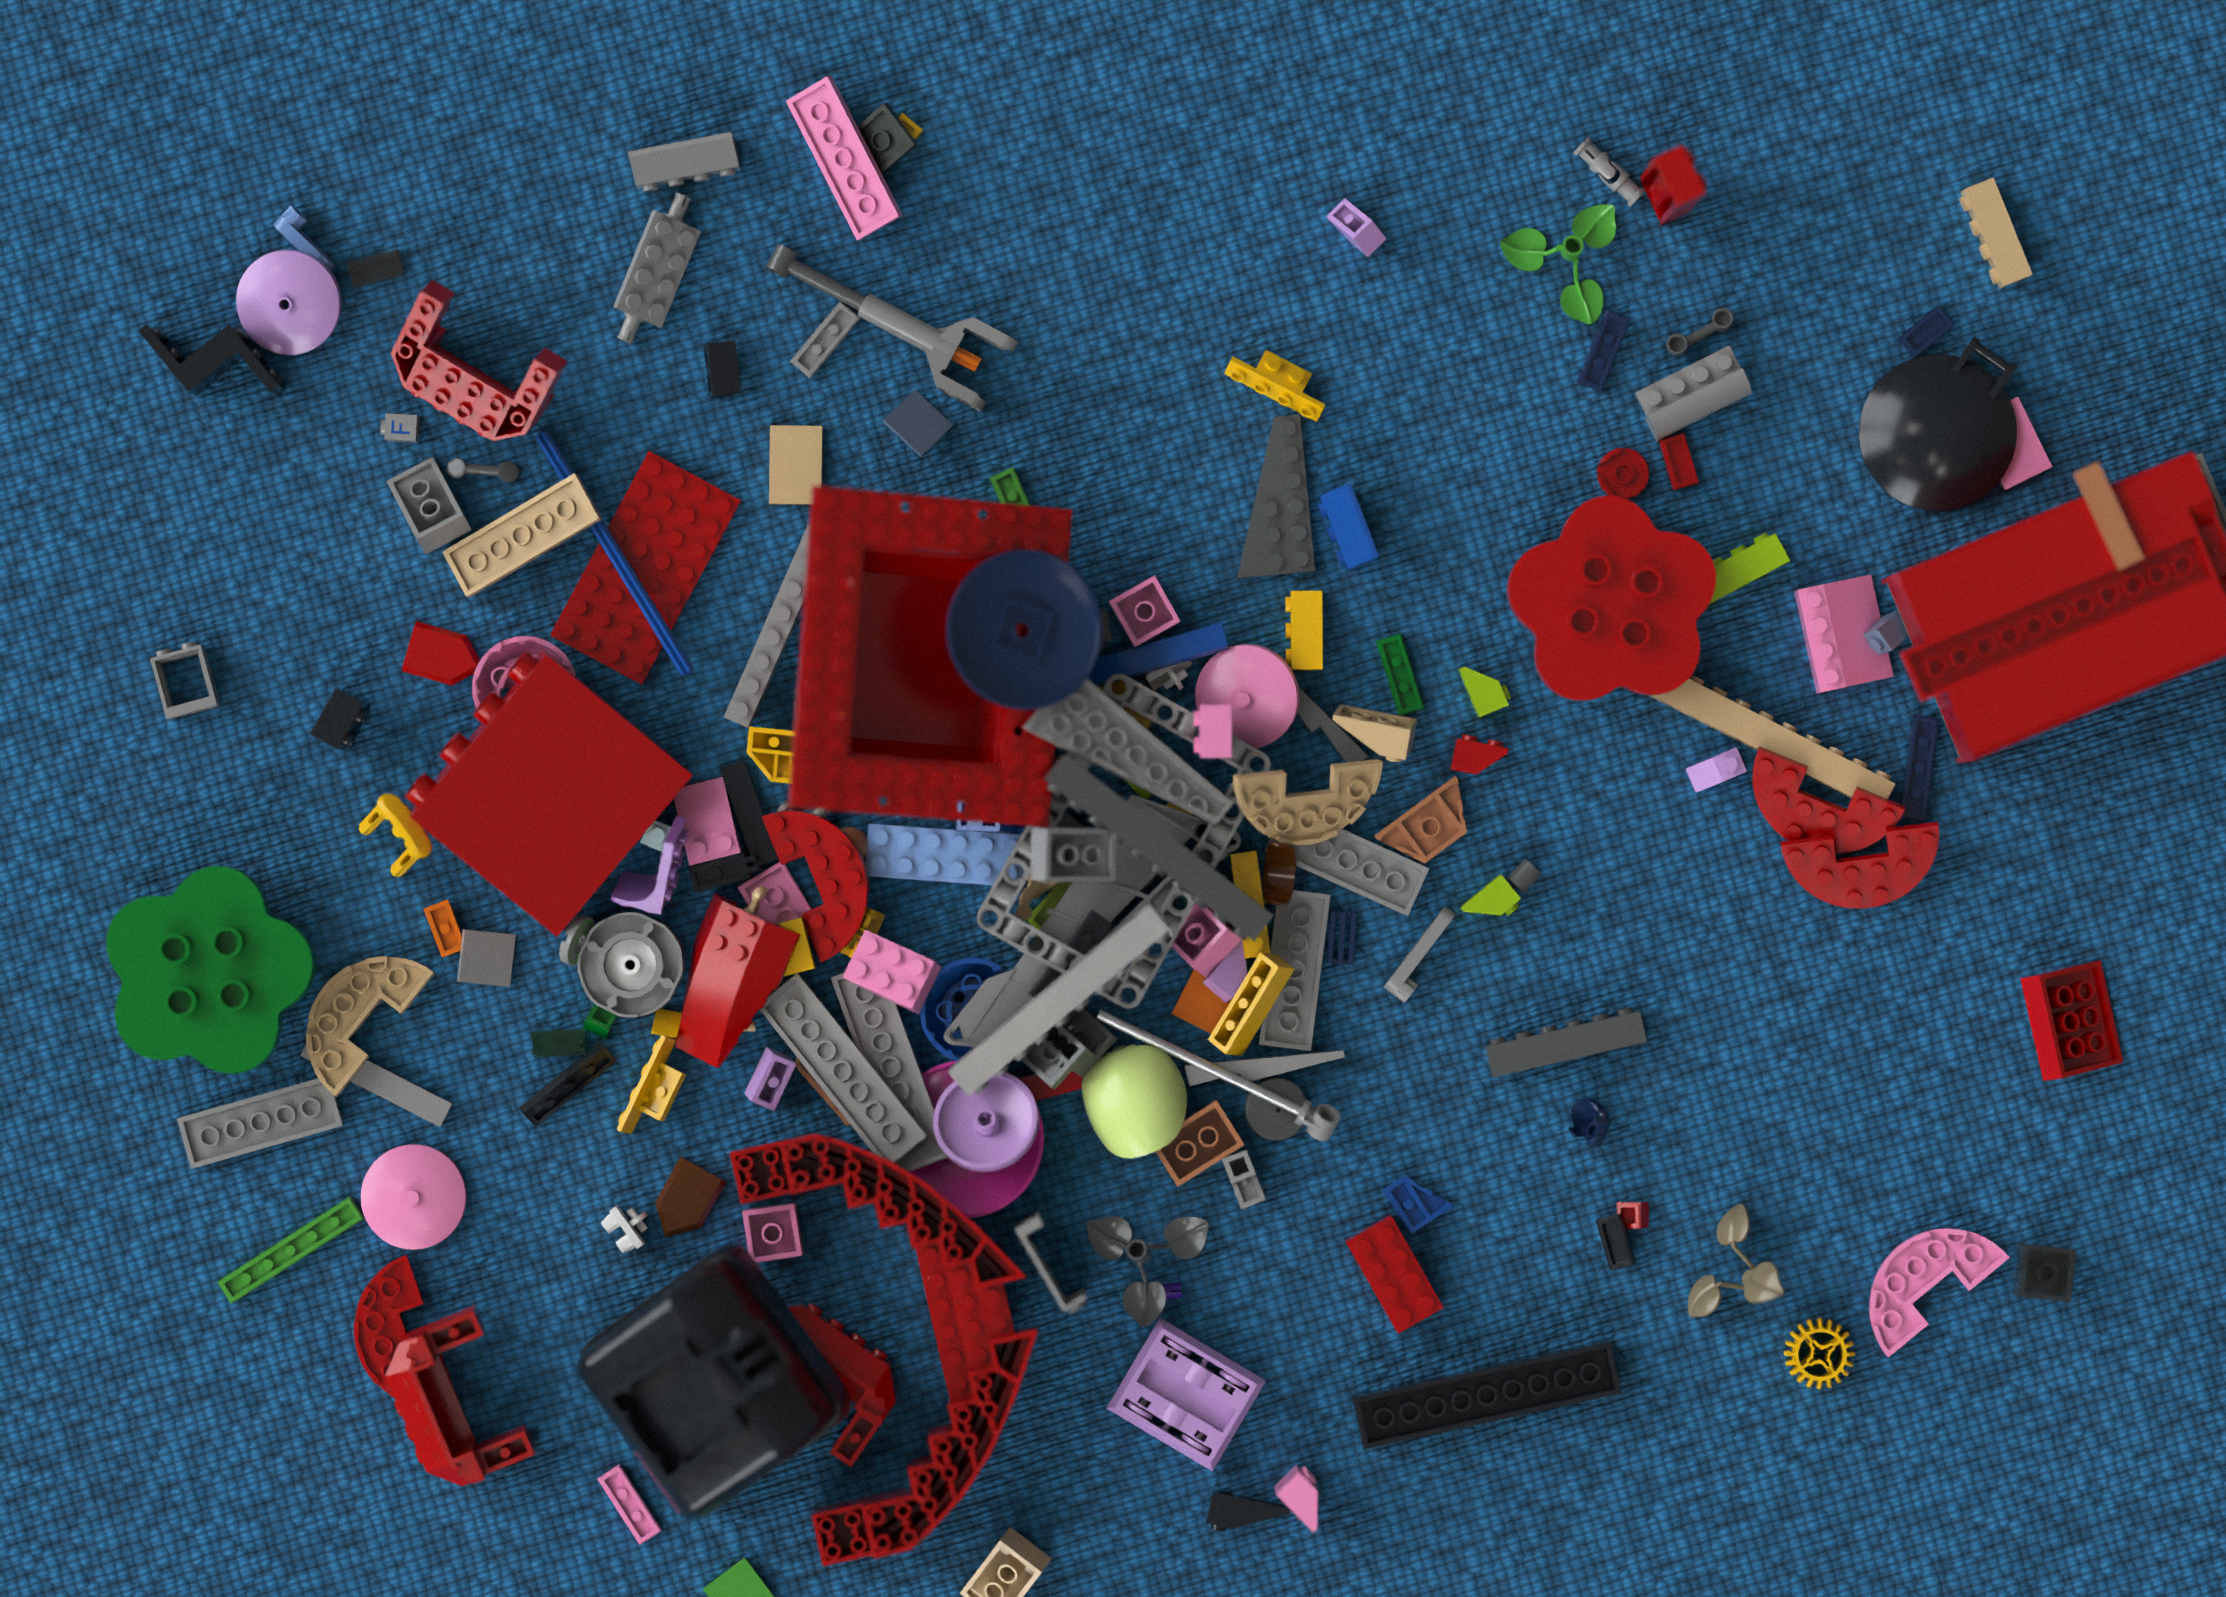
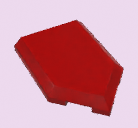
(439, 654)

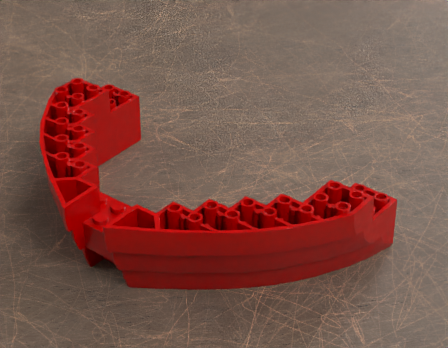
(970, 1320)

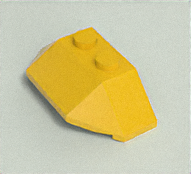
(771, 752)

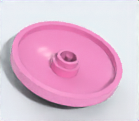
(1258, 689)
(413, 1196)

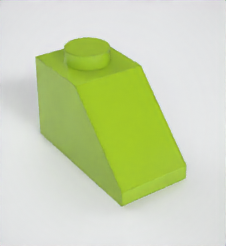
(1484, 692)
(1493, 899)

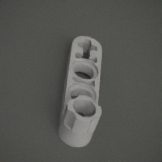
(1399, 983)

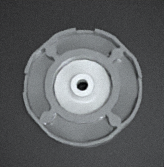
(605, 969)

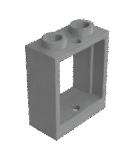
(191, 707)

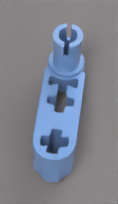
(289, 226)

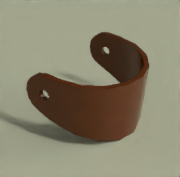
(1279, 873)

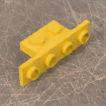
(1278, 381)
(655, 1089)

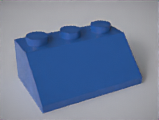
(1347, 527)

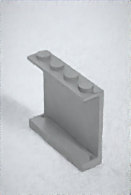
(1023, 1228)

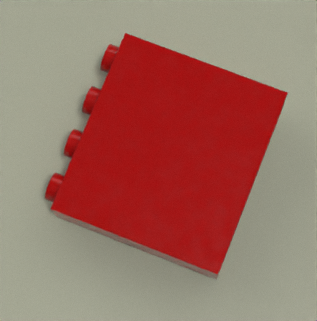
(546, 790)

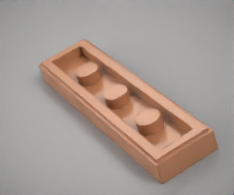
(2108, 516)

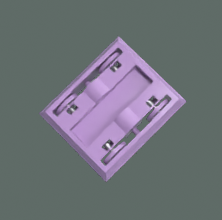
(1185, 1394)

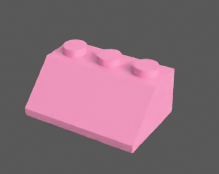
(1300, 1493)

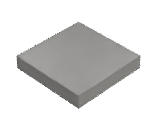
(486, 958)

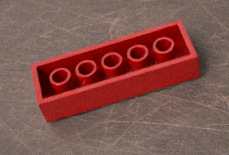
(1673, 184)

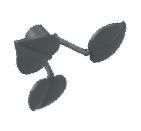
(1114, 1234)

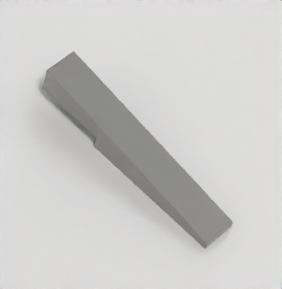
(1263, 1067)

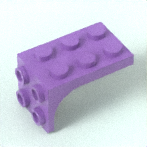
(654, 890)

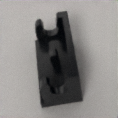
(722, 369)

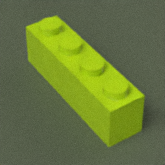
(1748, 564)

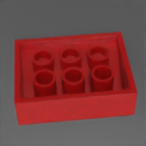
(2071, 1020)

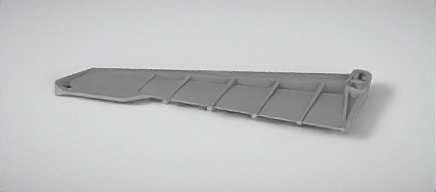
(1008, 992)

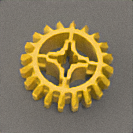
(1829, 1346)

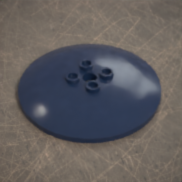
(1060, 623)

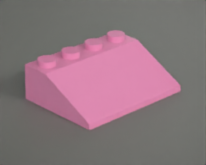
(1833, 630)

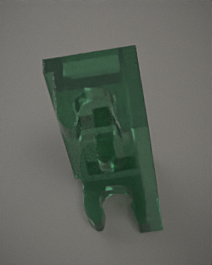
(559, 1042)

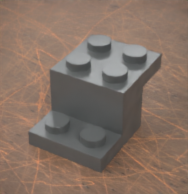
(1070, 1047)

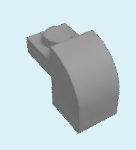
(1243, 1179)

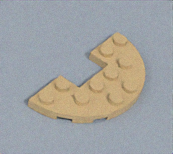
(1310, 815)
(345, 1006)

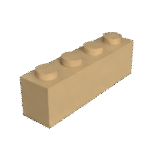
(1995, 233)

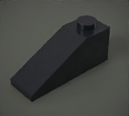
(1237, 1510)

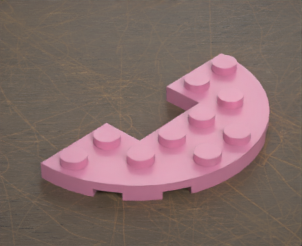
(1915, 1269)

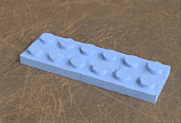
(939, 854)

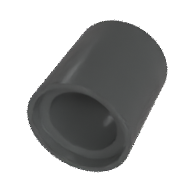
(1524, 876)

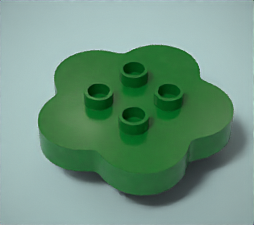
(207, 971)

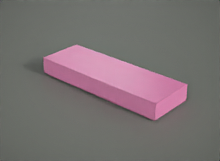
(629, 1504)

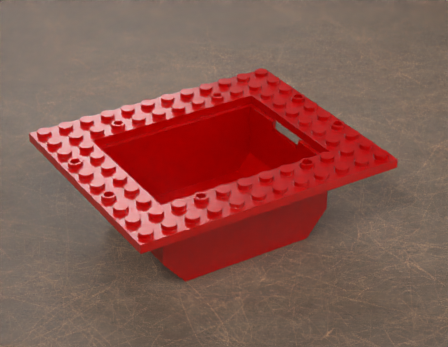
(876, 670)

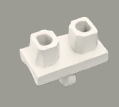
(1168, 676)
(618, 1218)

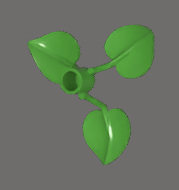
(1595, 227)

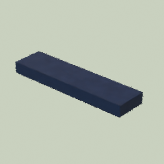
(1919, 767)

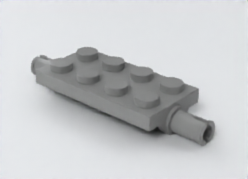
(656, 269)

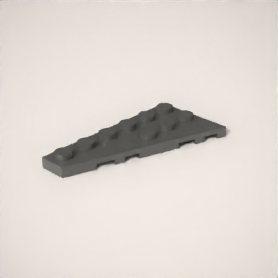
(1280, 519)

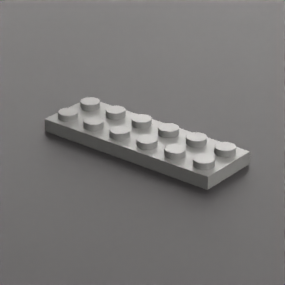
(1364, 869)
(1298, 940)
(259, 1122)

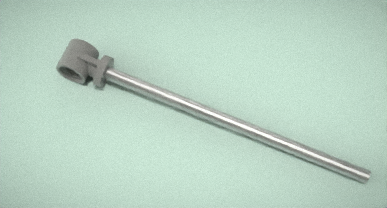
(1319, 1121)

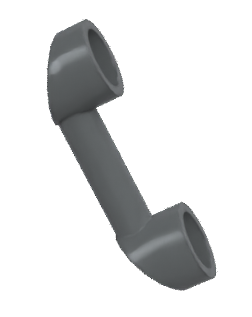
(1721, 322)
(507, 470)

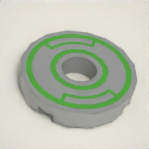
(577, 934)

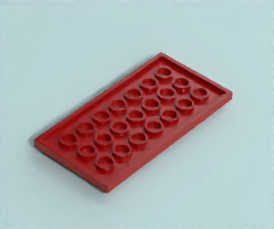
(668, 536)

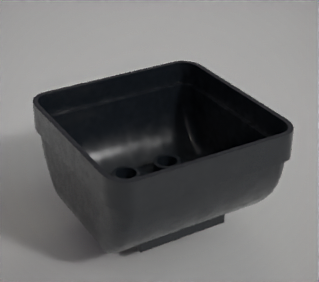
(713, 1382)

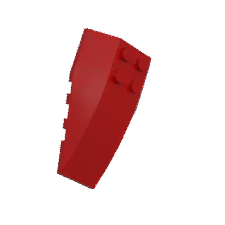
(729, 977)

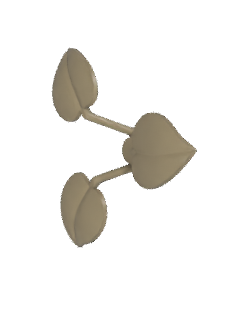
(1759, 1283)

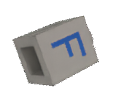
(400, 428)

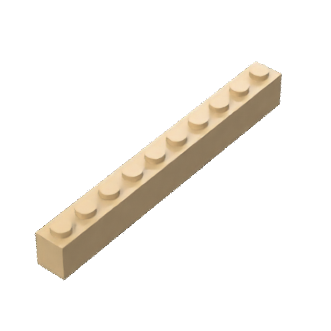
(1758, 730)

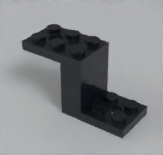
(213, 359)

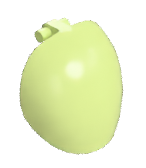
(1135, 1100)

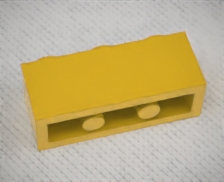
(1304, 630)

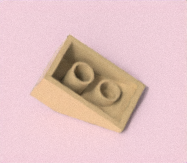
(1382, 732)
(1008, 1568)

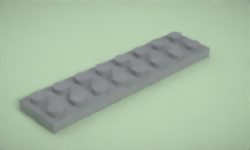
(883, 1040)
(842, 1070)

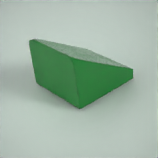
(599, 1021)

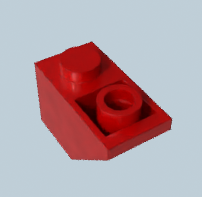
(1473, 756)

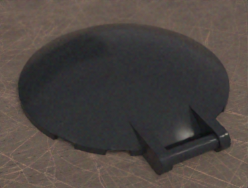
(1939, 429)

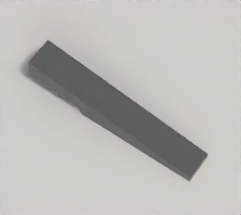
(1314, 718)

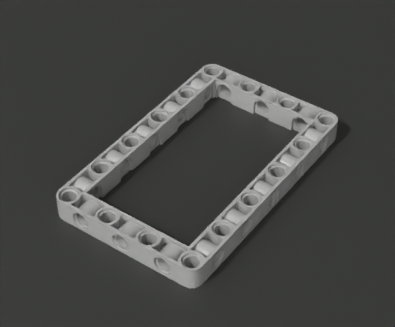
(1215, 839)

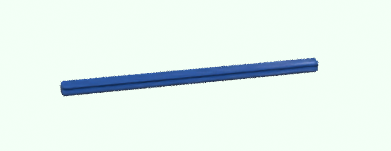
(622, 566)

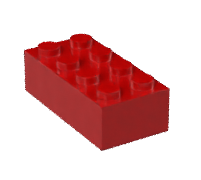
(1394, 1274)

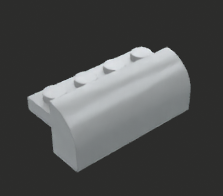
(1693, 393)

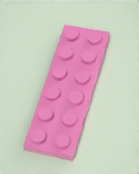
(844, 158)

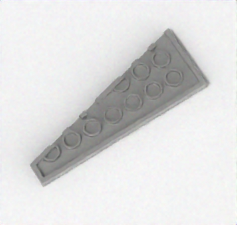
(1113, 740)

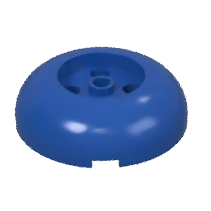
(940, 1007)

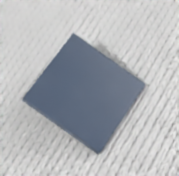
(917, 423)

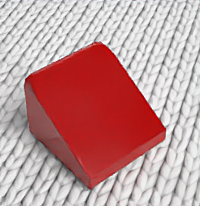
(1635, 1214)

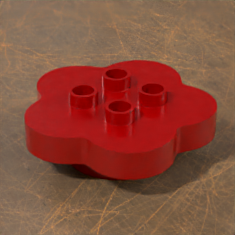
(1613, 602)

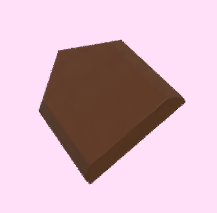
(687, 1197)

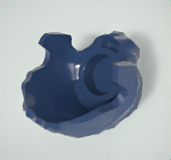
(1590, 1121)

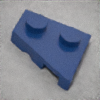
(1414, 1203)

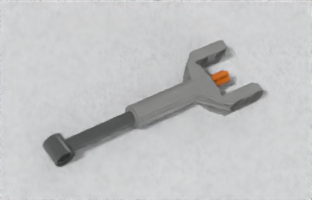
(940, 344)

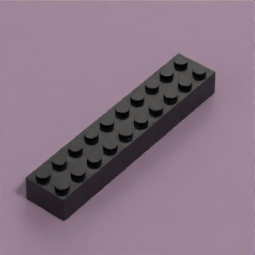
(1486, 1394)

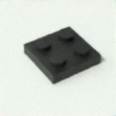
(886, 137)

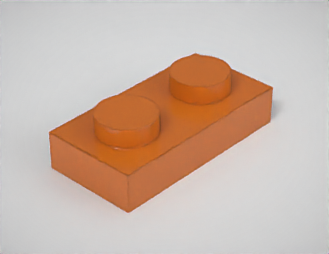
(444, 927)

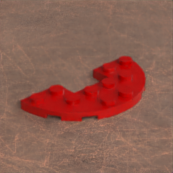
(1803, 815)
(836, 871)
(1863, 879)
(379, 1320)

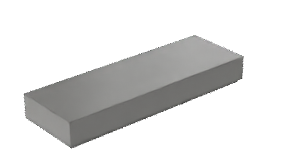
(825, 339)

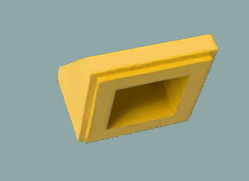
(666, 1023)

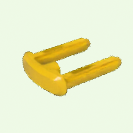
(416, 839)

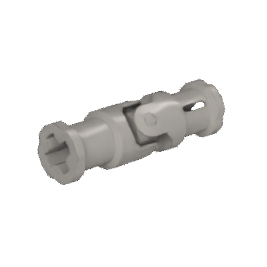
(1606, 169)

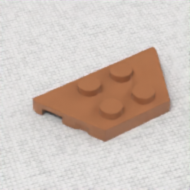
(1428, 825)

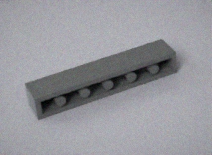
(1565, 1043)

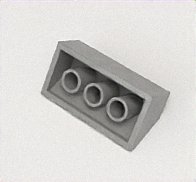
(684, 161)

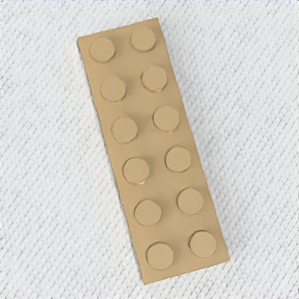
(521, 535)

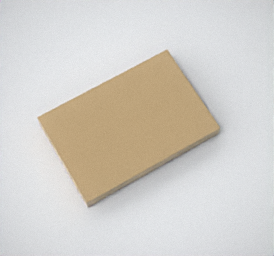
(794, 463)

